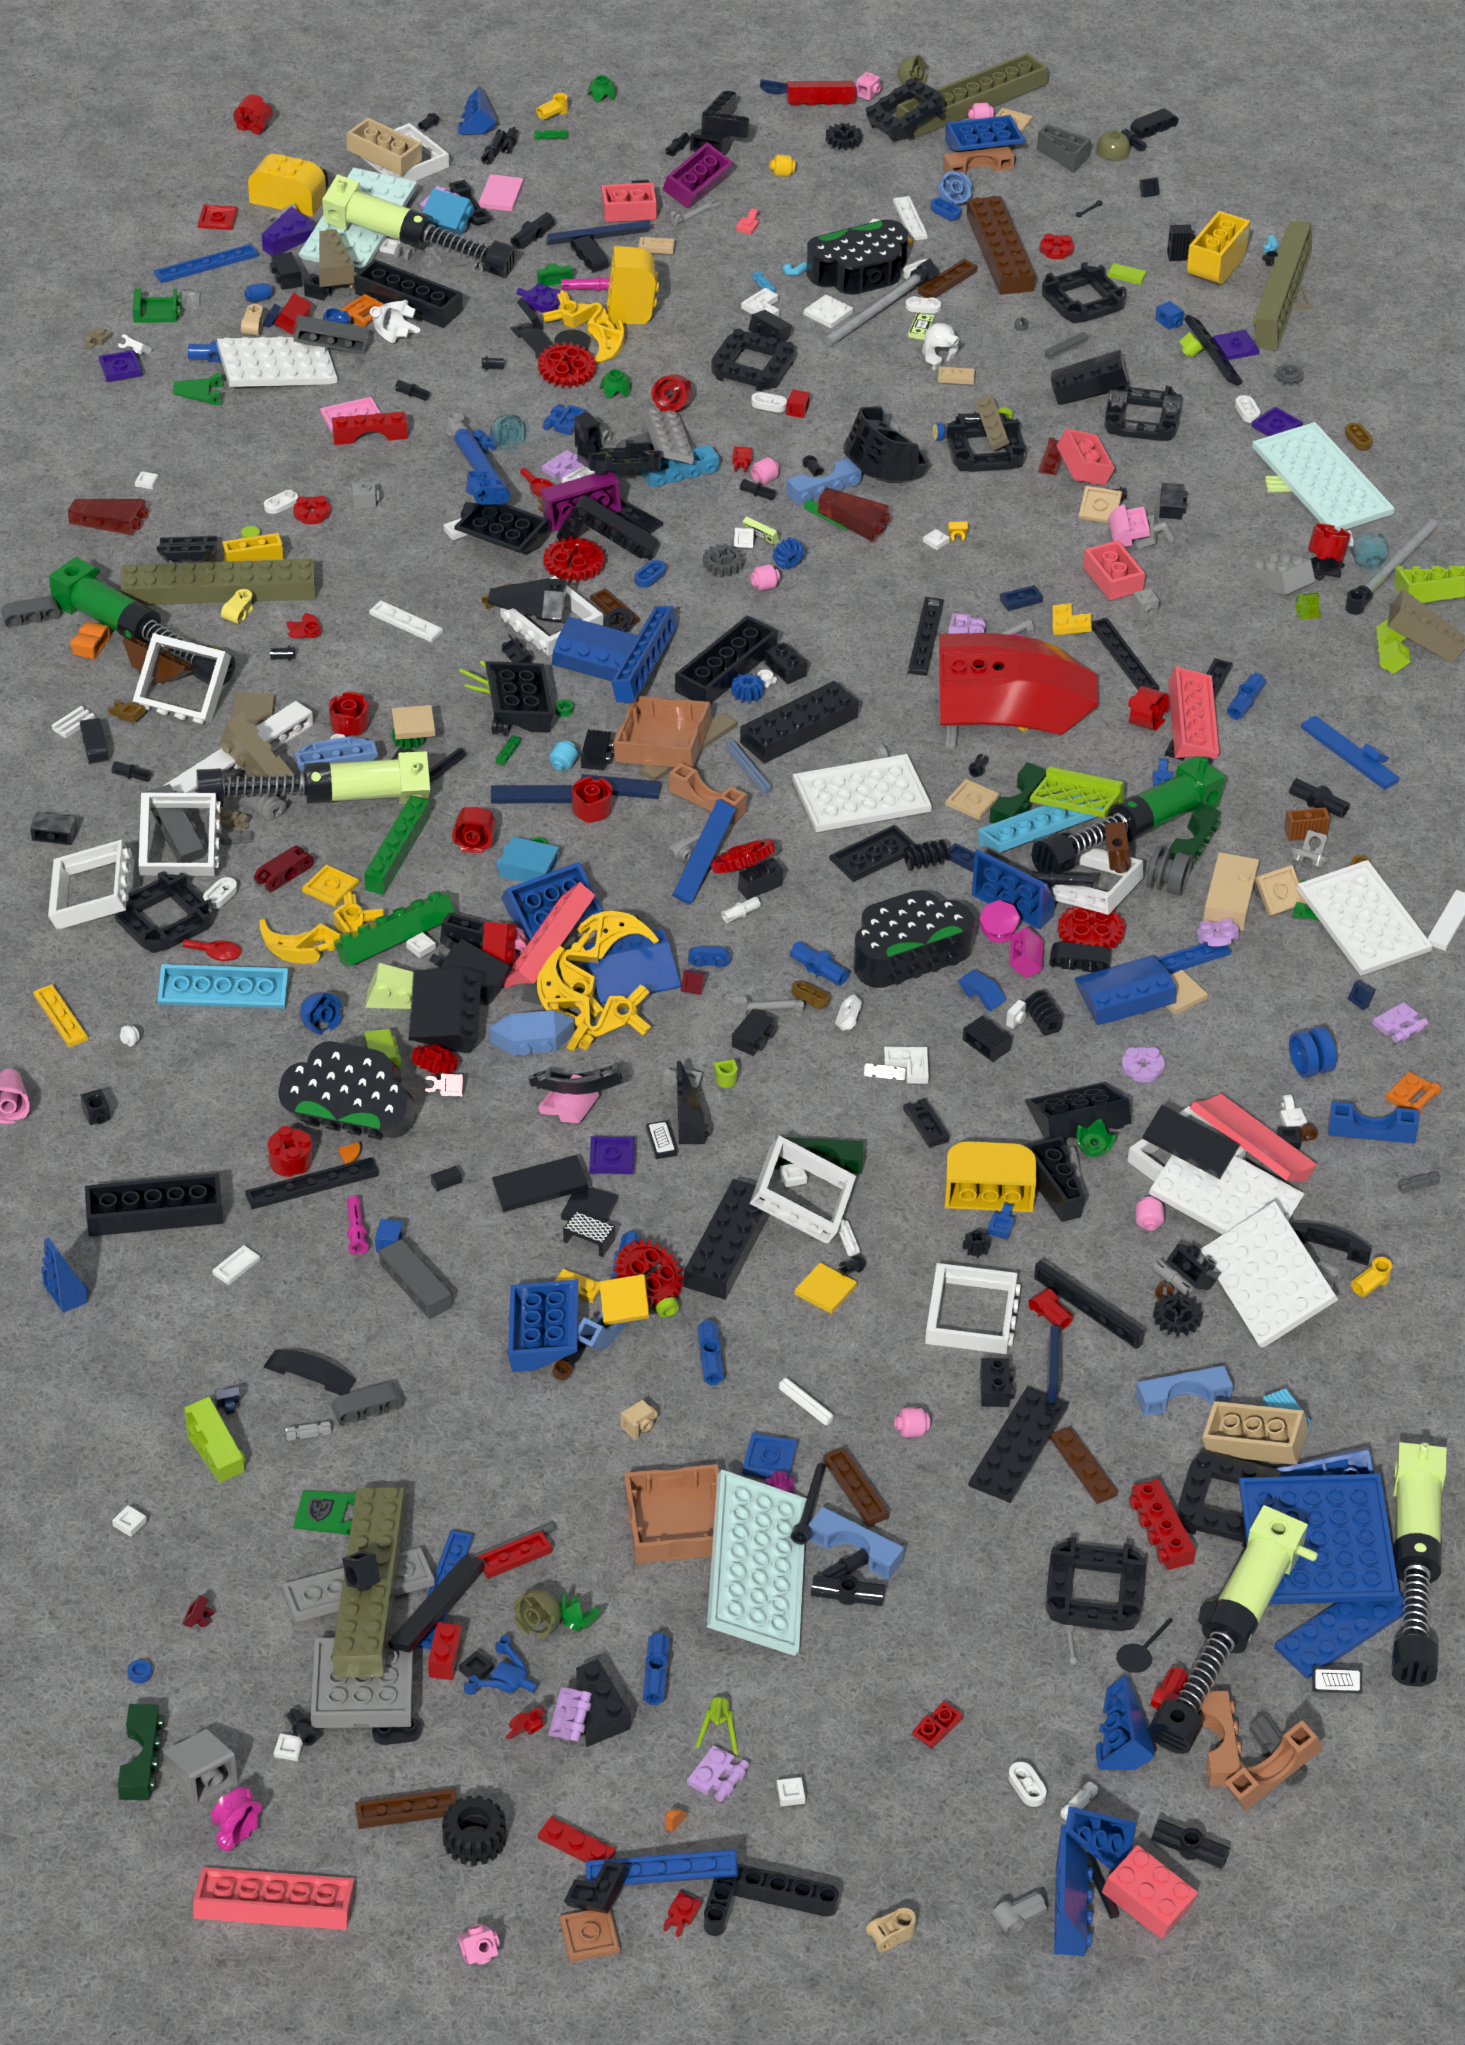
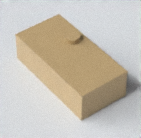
(384, 146)
(1231, 889)
(1255, 1432)

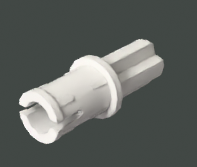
(740, 909)

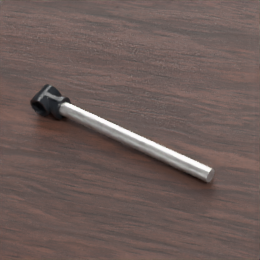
(918, 276)
(1362, 595)

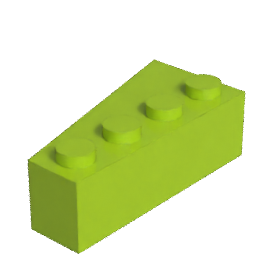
(1432, 583)

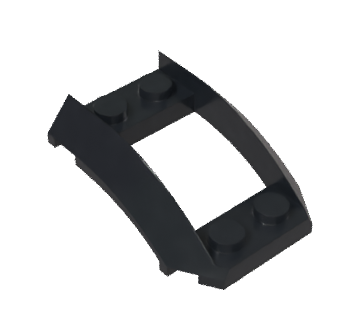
(189, 547)
(590, 1083)

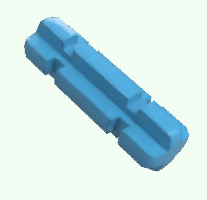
(760, 279)

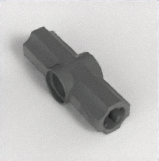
(1269, 1740)

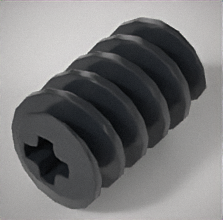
(926, 852)
(1044, 1012)

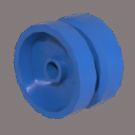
(1312, 1051)

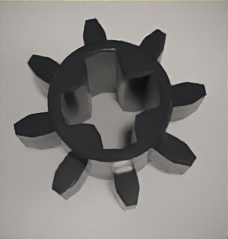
(976, 1243)

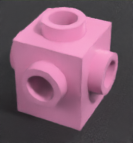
(867, 86)
(478, 1944)

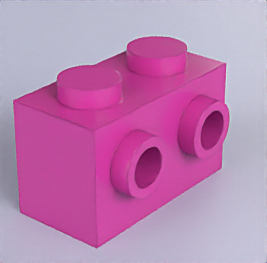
(1026, 952)

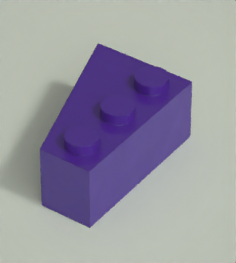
(287, 232)

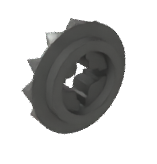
(1297, 373)

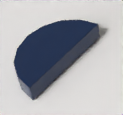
(773, 87)

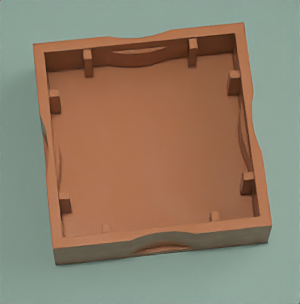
(662, 732)
(671, 1512)

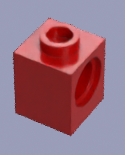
(798, 403)

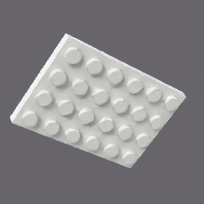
(274, 362)
(861, 793)
(1364, 917)
(1226, 1200)
(1269, 1275)

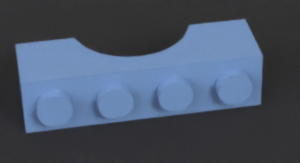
(804, 487)
(1210, 1384)
(832, 1529)

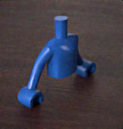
(505, 1676)

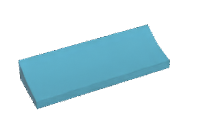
(1030, 826)
(223, 986)

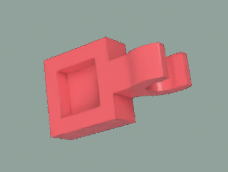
(749, 224)

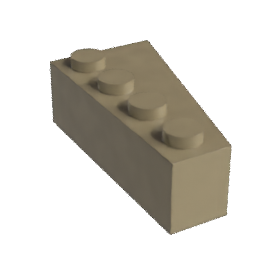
(334, 260)
(1425, 627)
(250, 751)

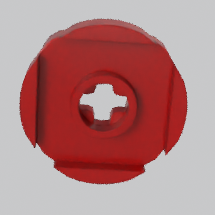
(1064, 244)
(302, 509)

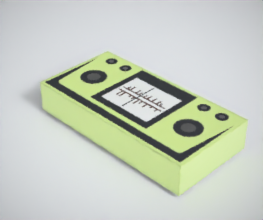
(920, 325)
(762, 531)

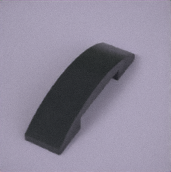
(463, 189)
(533, 337)
(1335, 1239)
(311, 1368)

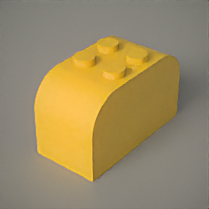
(286, 181)
(1219, 247)
(632, 286)
(989, 1175)

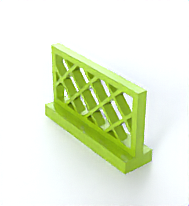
(1075, 783)

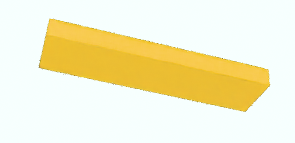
(60, 1015)

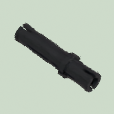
(492, 149)
(1072, 879)

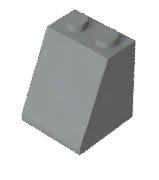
(201, 1766)

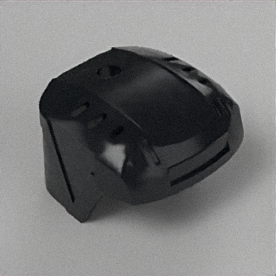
(883, 451)

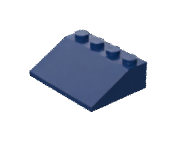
(982, 133)
(591, 648)
(999, 881)
(541, 894)
(634, 962)
(1127, 989)
(542, 1323)
(1072, 1898)

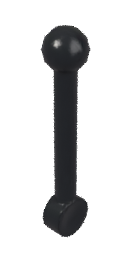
(1098, 203)

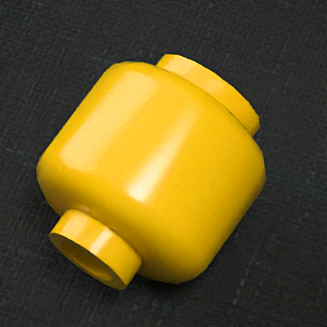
(782, 165)

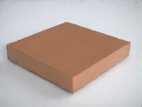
(589, 1935)

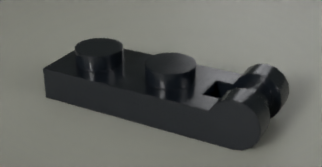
(926, 1123)

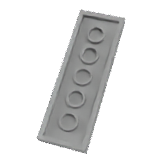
(668, 434)
(322, 1592)

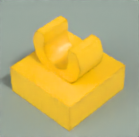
(957, 528)
(580, 1038)

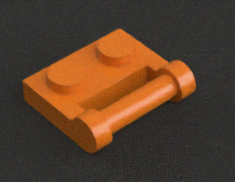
(361, 307)
(1409, 1088)

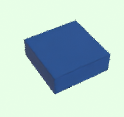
(1375, 753)

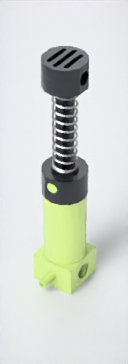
(347, 205)
(331, 781)
(1270, 1553)
(1417, 1555)

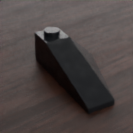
(540, 598)
(690, 1114)

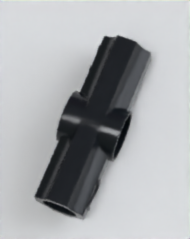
(532, 230)
(1319, 797)
(848, 1590)
(1199, 1847)

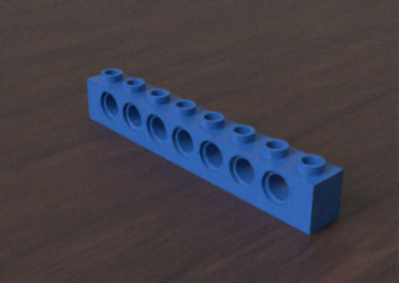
(644, 654)

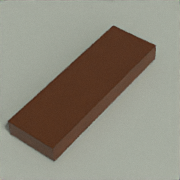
(608, 602)

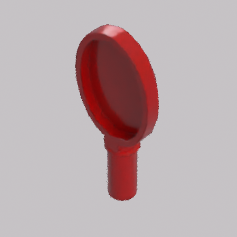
(535, 483)
(217, 950)

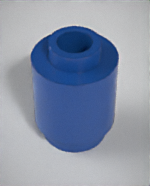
(258, 292)

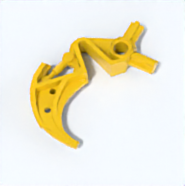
(573, 314)
(610, 920)
(298, 947)
(609, 1019)

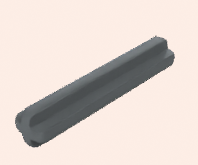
(1066, 345)

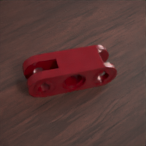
(284, 868)

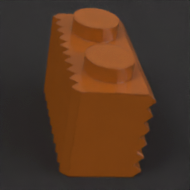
(1300, 821)

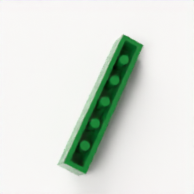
(397, 845)
(393, 929)

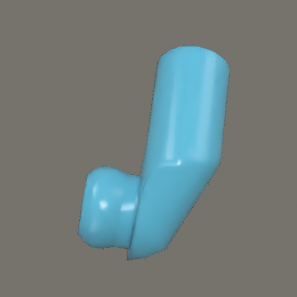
(1272, 244)
(795, 271)

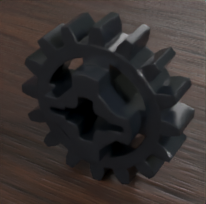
(843, 136)
(1177, 1314)

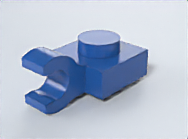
(1162, 774)
(1002, 1223)

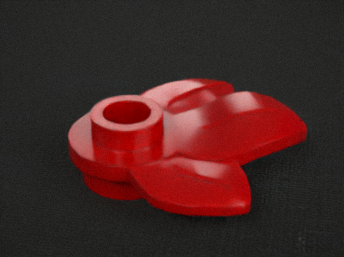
(307, 627)
(527, 1722)

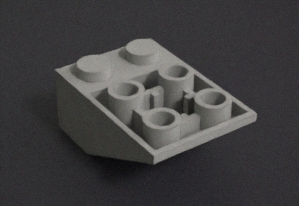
(1284, 572)

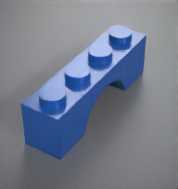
(1396, 1127)

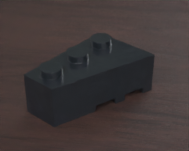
(608, 1711)

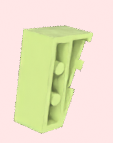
(390, 988)

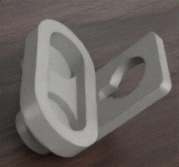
(684, 848)
(1316, 857)

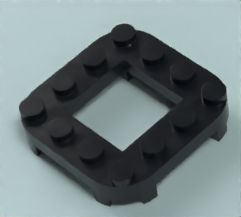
(931, 103)
(1075, 311)
(724, 367)
(1167, 400)
(601, 459)
(965, 460)
(153, 938)
(1200, 1473)
(1096, 1558)

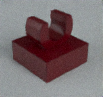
(693, 982)
(196, 1611)

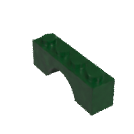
(1028, 780)
(1201, 824)
(842, 1153)
(137, 1776)

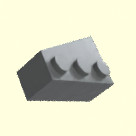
(1064, 146)

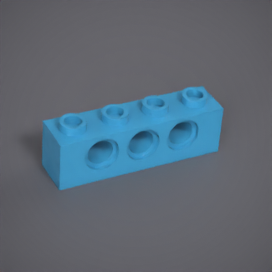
(671, 470)

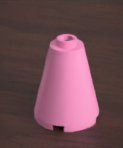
(13, 1097)

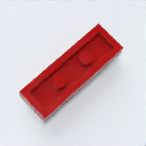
(515, 1554)
(574, 1841)

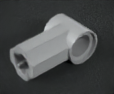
(1015, 1915)

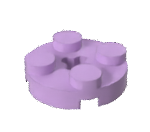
(1218, 932)
(1151, 1056)

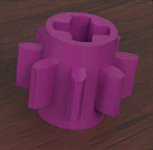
(781, 1481)

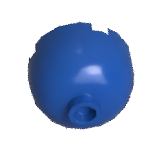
(321, 1007)

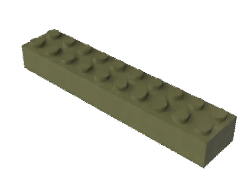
(989, 85)
(1283, 285)
(219, 581)
(367, 1615)

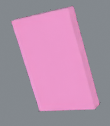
(501, 192)
(358, 407)

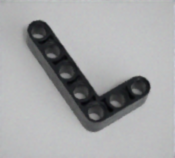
(719, 119)
(609, 525)
(764, 1891)

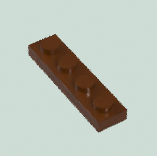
(947, 279)
(1083, 1465)
(855, 1487)
(404, 1808)

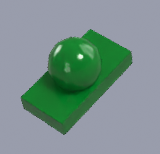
(554, 274)

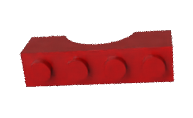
(348, 428)

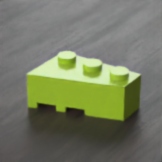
(384, 1042)
(213, 1440)

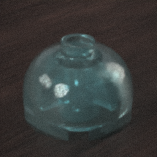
(507, 428)
(1370, 550)

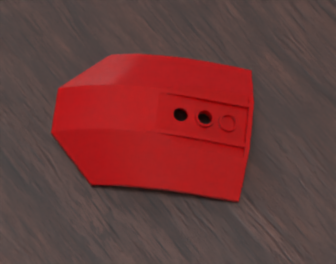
(1034, 690)

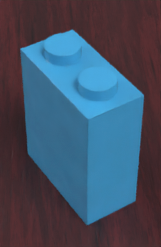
(449, 211)
(527, 859)

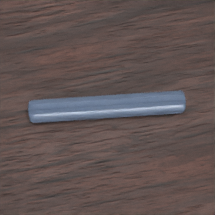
(748, 766)

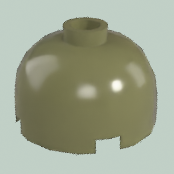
(912, 67)
(1113, 146)
(537, 1607)

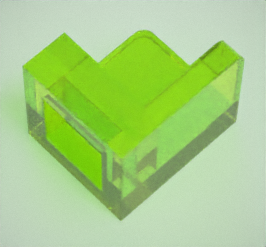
(1307, 606)

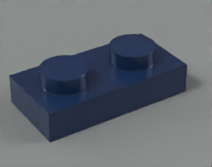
(1021, 598)

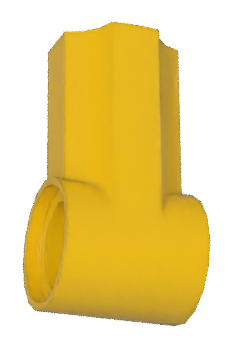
(558, 105)
(1373, 1277)

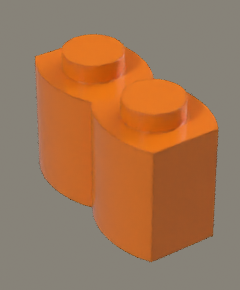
(90, 640)

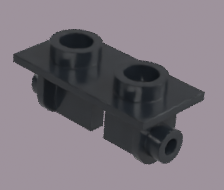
(514, 648)

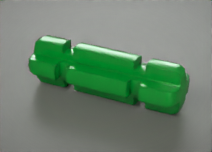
(550, 134)
(507, 751)

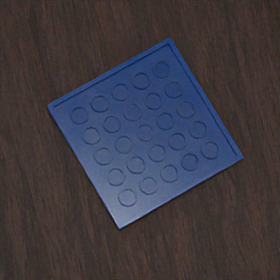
(1344, 1528)

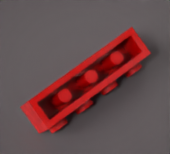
(820, 92)
(1162, 1525)

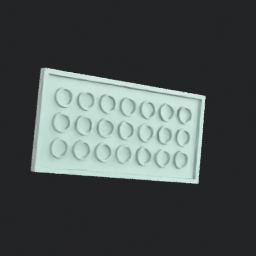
(361, 242)
(1323, 477)
(756, 1563)

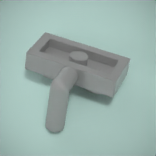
(1154, 528)

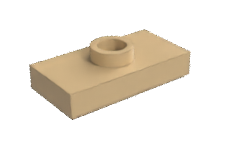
(657, 245)
(956, 375)

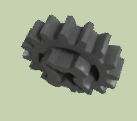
(723, 559)

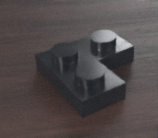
(600, 1894)

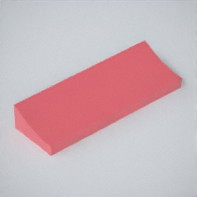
(1193, 714)
(550, 935)
(1255, 1138)
(273, 1898)

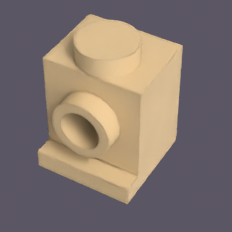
(637, 1419)

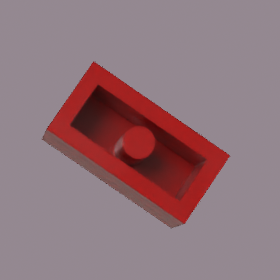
(295, 306)
(500, 941)
(445, 1651)

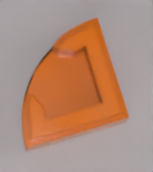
(349, 1153)
(674, 1818)

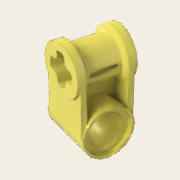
(238, 606)

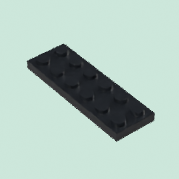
(1018, 1445)

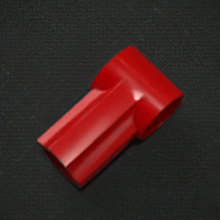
(1047, 1305)
(1170, 1687)

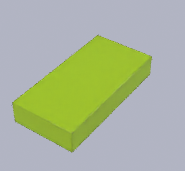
(1127, 273)

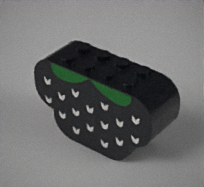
(858, 257)
(911, 938)
(349, 1091)

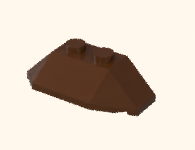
(167, 666)

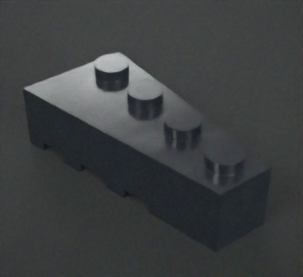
(1057, 1179)

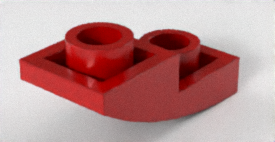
(938, 1725)

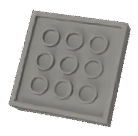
(361, 1700)

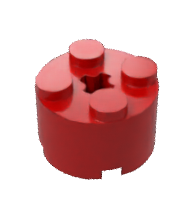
(252, 114)
(680, 387)
(1329, 542)
(1148, 708)
(349, 714)
(592, 799)
(474, 829)
(290, 1151)

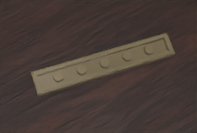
(719, 727)

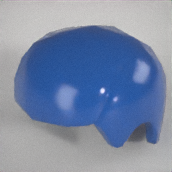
(337, 316)

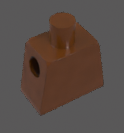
(1117, 856)

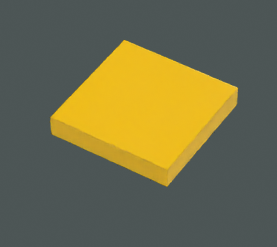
(330, 885)
(825, 1288)
(624, 1299)

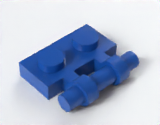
(563, 418)

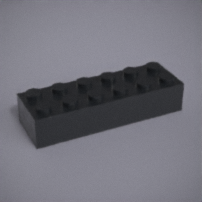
(390, 284)
(731, 654)
(799, 722)
(153, 1204)
(726, 1242)

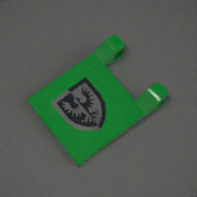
(324, 1512)

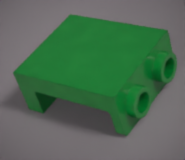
(156, 308)

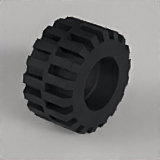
(474, 1846)

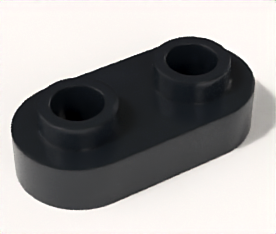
(397, 1734)

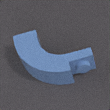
(597, 1334)

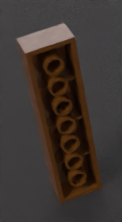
(1000, 245)

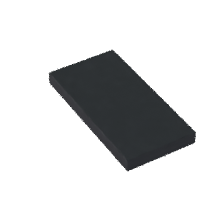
(872, 853)
(1190, 1141)
(540, 1183)

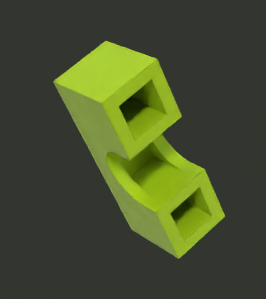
(1391, 651)

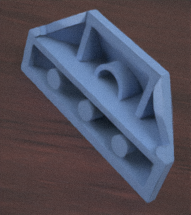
(337, 750)
(532, 1032)

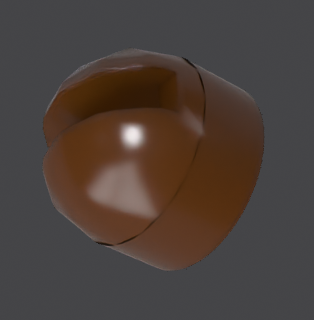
(1308, 1130)
(1159, 1290)
(562, 1365)

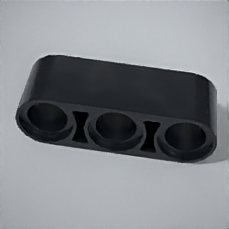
(1154, 123)
(590, 253)
(94, 740)
(1079, 956)

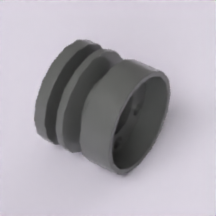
(1166, 870)

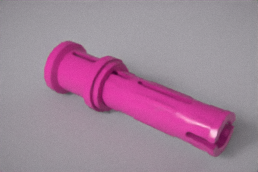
(597, 284)
(356, 1232)

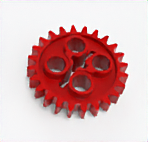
(556, 370)
(574, 559)
(742, 856)
(1091, 927)
(640, 1259)

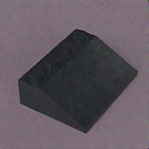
(1089, 377)
(505, 526)
(520, 694)
(445, 1008)
(1065, 1110)

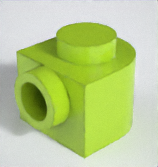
(1191, 345)
(725, 1073)

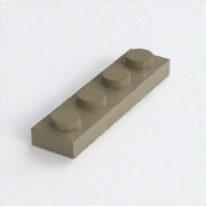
(992, 422)

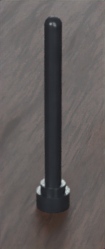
(801, 1531)

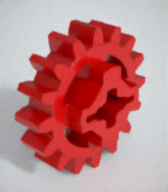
(435, 1059)

